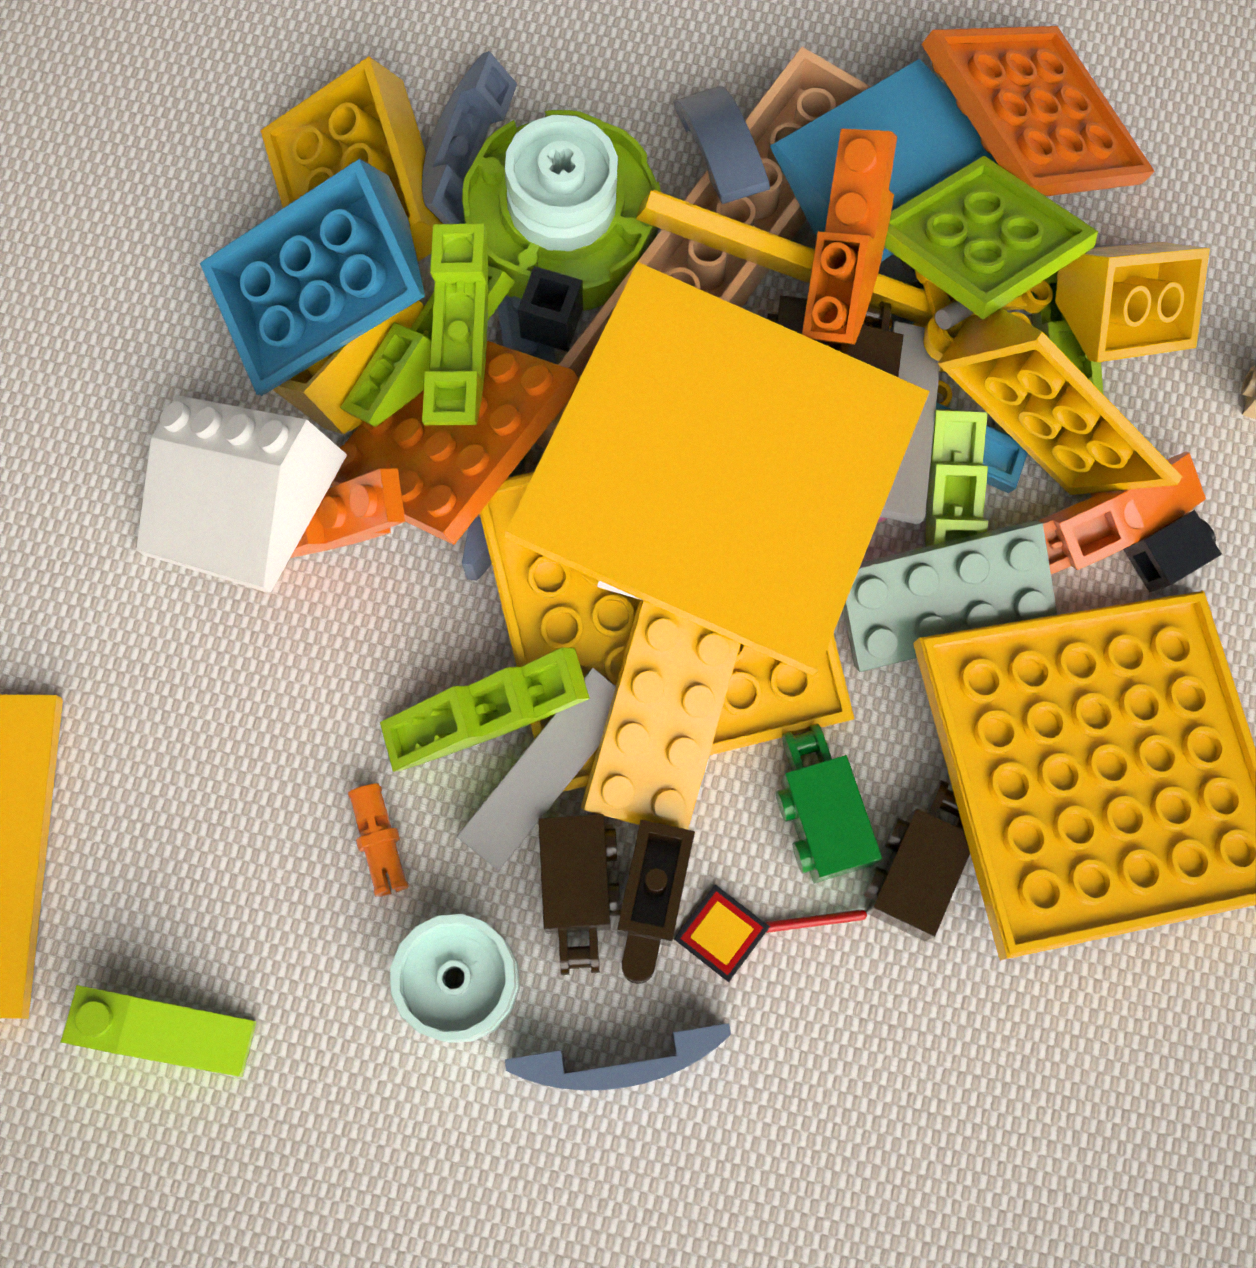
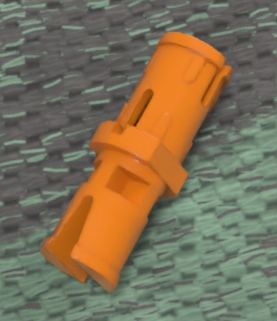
(377, 839)

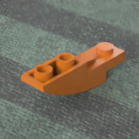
(854, 237)
(354, 512)
(1118, 518)

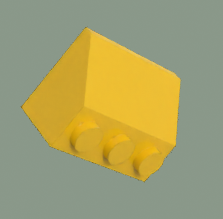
(1134, 299)
(326, 384)

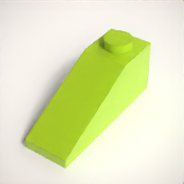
(158, 1031)

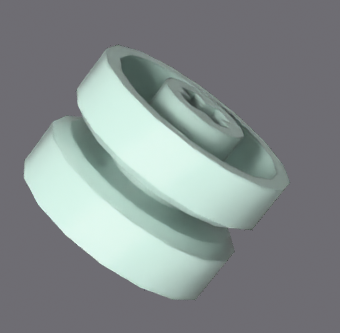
(561, 182)
(427, 997)

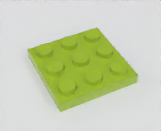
(986, 236)

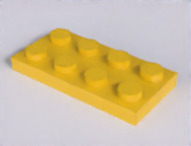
(661, 720)

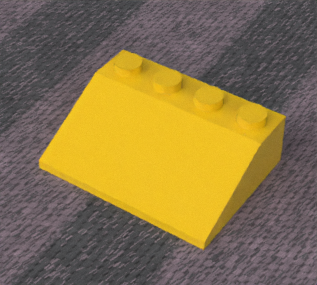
(351, 119)
(1052, 408)

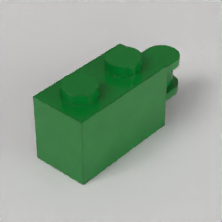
(825, 810)

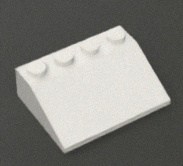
(232, 489)

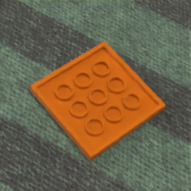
(1037, 108)
(457, 469)

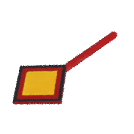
(726, 932)

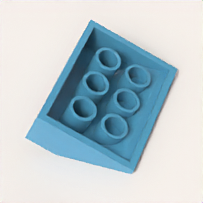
(911, 103)
(316, 275)

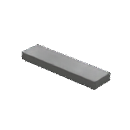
(910, 488)
(539, 775)

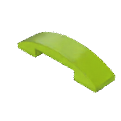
(458, 326)

